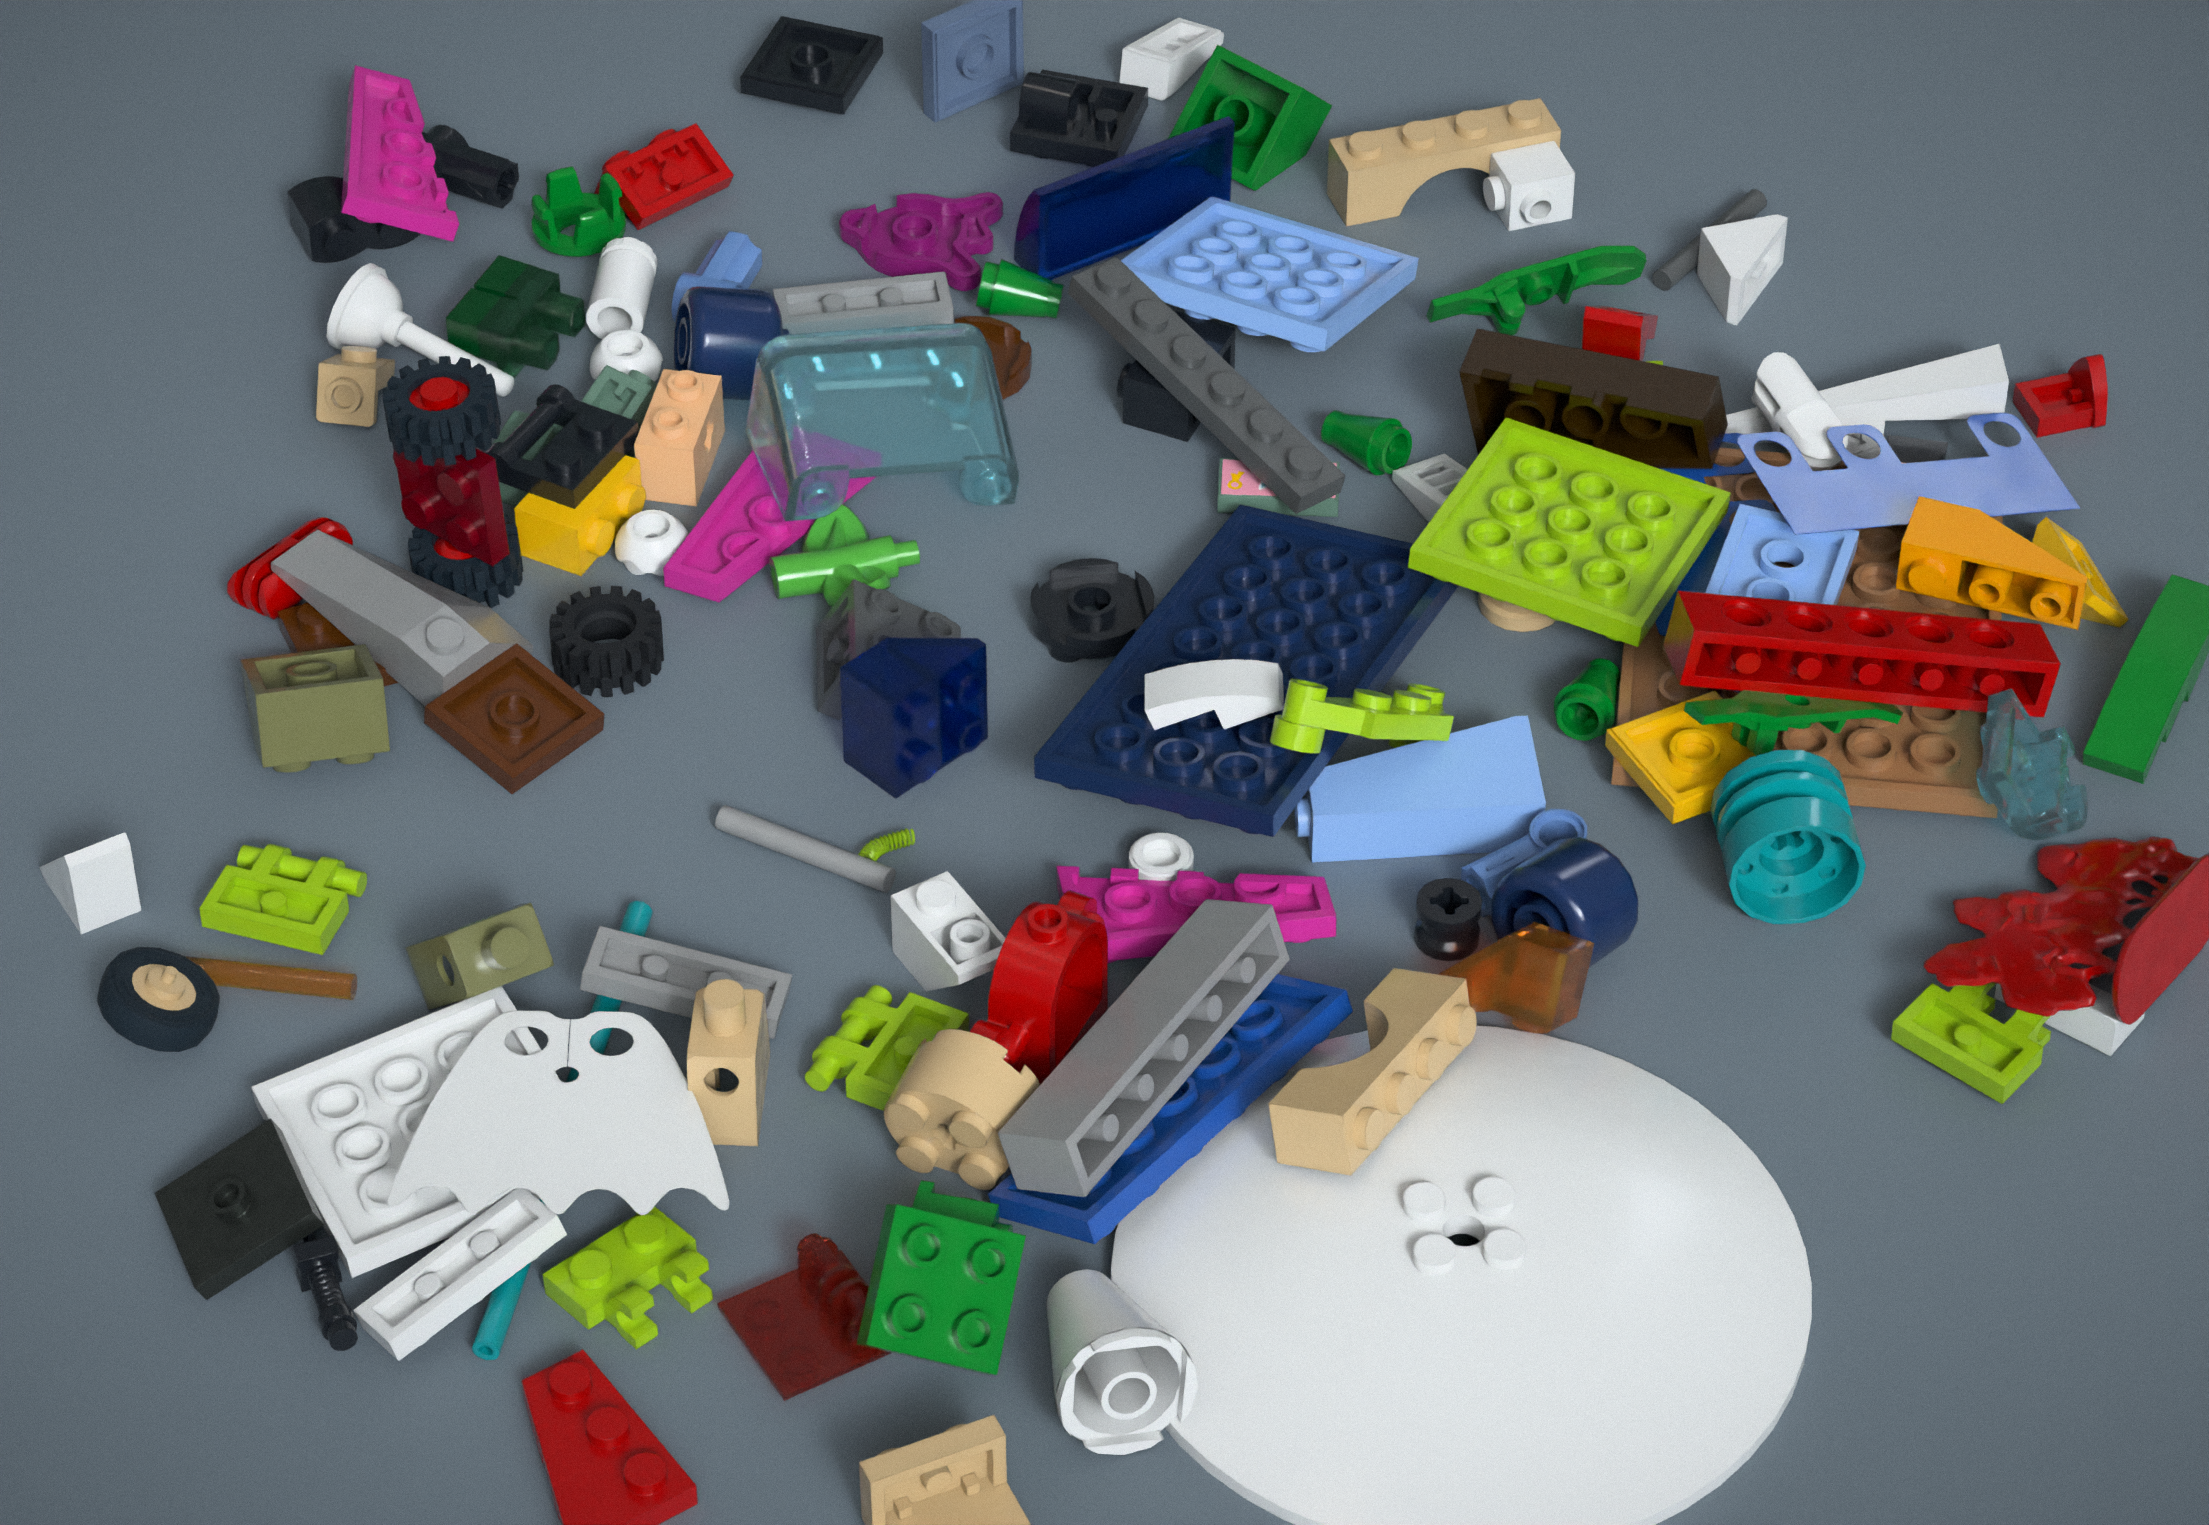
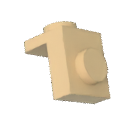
(351, 386)

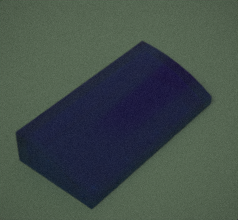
(1123, 201)

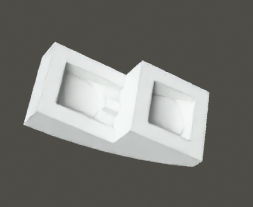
(1231, 687)

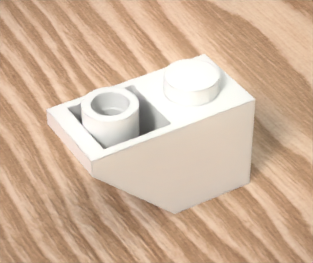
(942, 933)

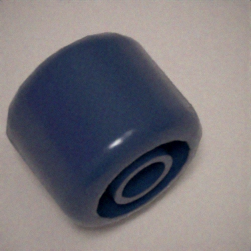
(723, 333)
(1572, 889)

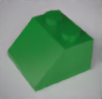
(1270, 114)

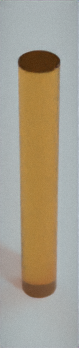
(279, 978)

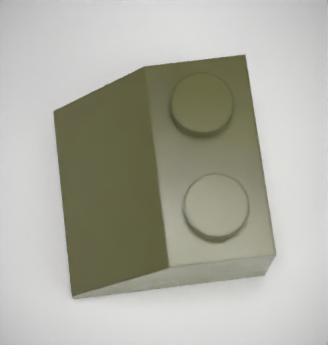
(316, 707)

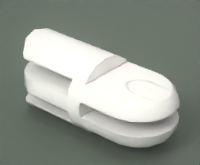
(1796, 409)

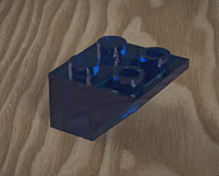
(913, 708)

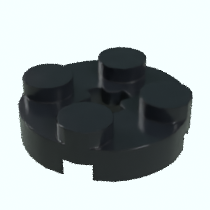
(1076, 633)

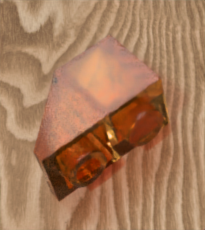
(1529, 976)

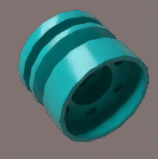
(1787, 837)

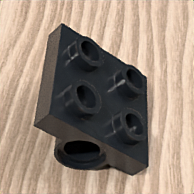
(1076, 117)

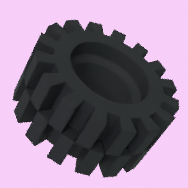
(606, 664)

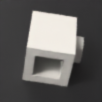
(1530, 186)

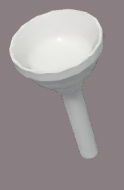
(372, 314)

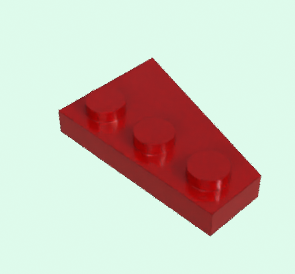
(599, 1451)

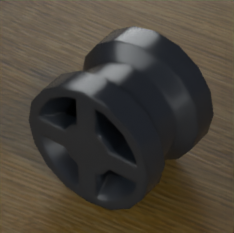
(1448, 919)

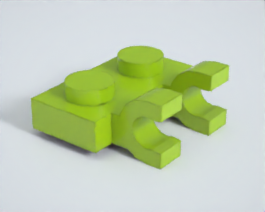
(1968, 1043)
(618, 1270)

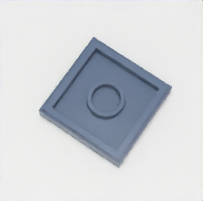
(971, 55)

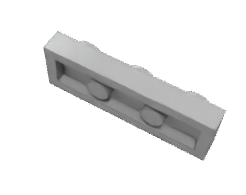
(866, 304)
(669, 974)

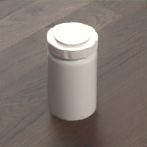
(621, 287)

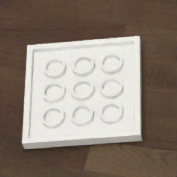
(356, 1117)

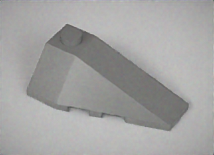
(409, 624)

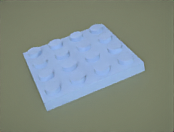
(1269, 273)

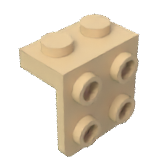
(942, 1480)

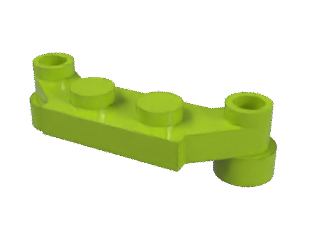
(1402, 719)

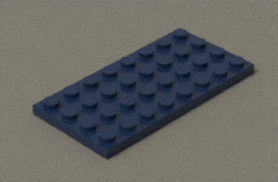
(1263, 589)

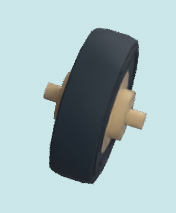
(158, 999)

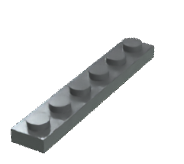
(1206, 385)

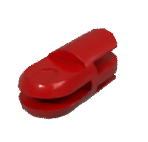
(260, 588)

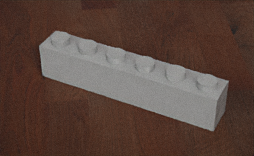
(1143, 1048)

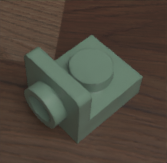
(622, 393)

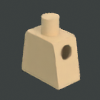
(729, 1034)

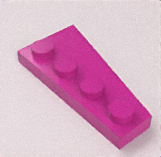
(388, 161)

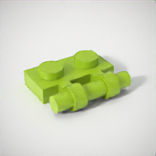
(282, 898)
(899, 1031)

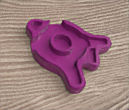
(926, 235)

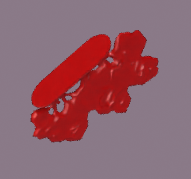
(2039, 934)

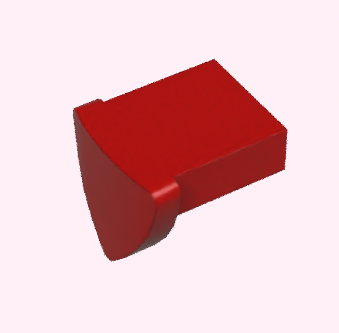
(2065, 400)

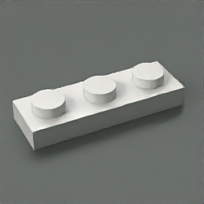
(459, 1272)

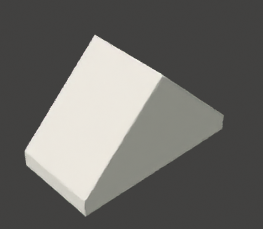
(1740, 261)
(95, 883)

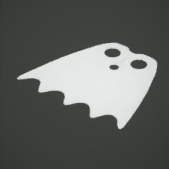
(515, 1126)

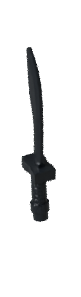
(321, 1274)

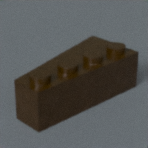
(1594, 398)

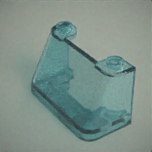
(879, 407)

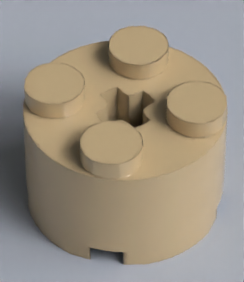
(954, 1106)

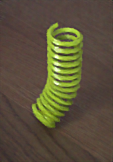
(876, 852)

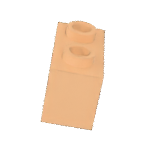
(680, 436)

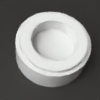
(1161, 856)

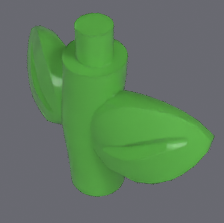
(835, 554)

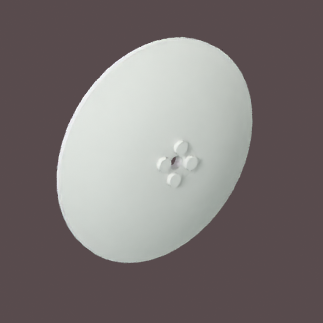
(1568, 1369)

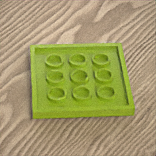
(1570, 531)

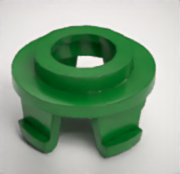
(595, 216)

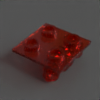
(805, 1321)

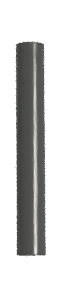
(1687, 257)

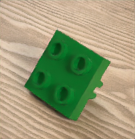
(941, 1289)

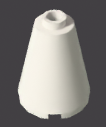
(1114, 1366)

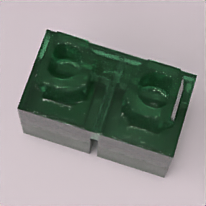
(515, 316)

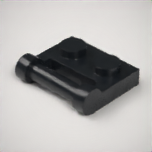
(574, 459)

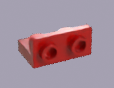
(667, 175)

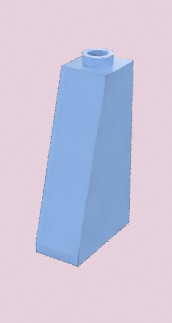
(1427, 797)

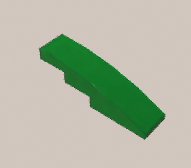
(2152, 682)

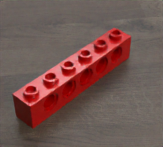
(1857, 653)

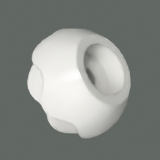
(627, 351)
(649, 541)

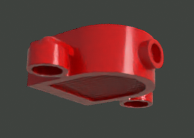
(1048, 983)

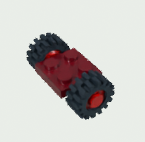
(449, 484)

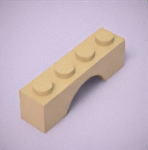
(1380, 169)
(1344, 1111)

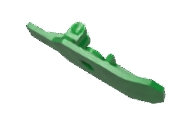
(1507, 293)
(1762, 714)

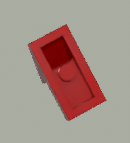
(1617, 331)

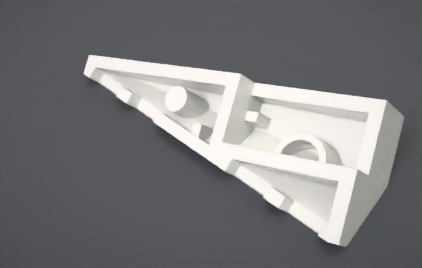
(1929, 391)

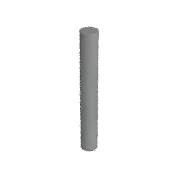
(805, 848)

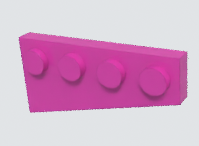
(736, 536)
(1148, 913)

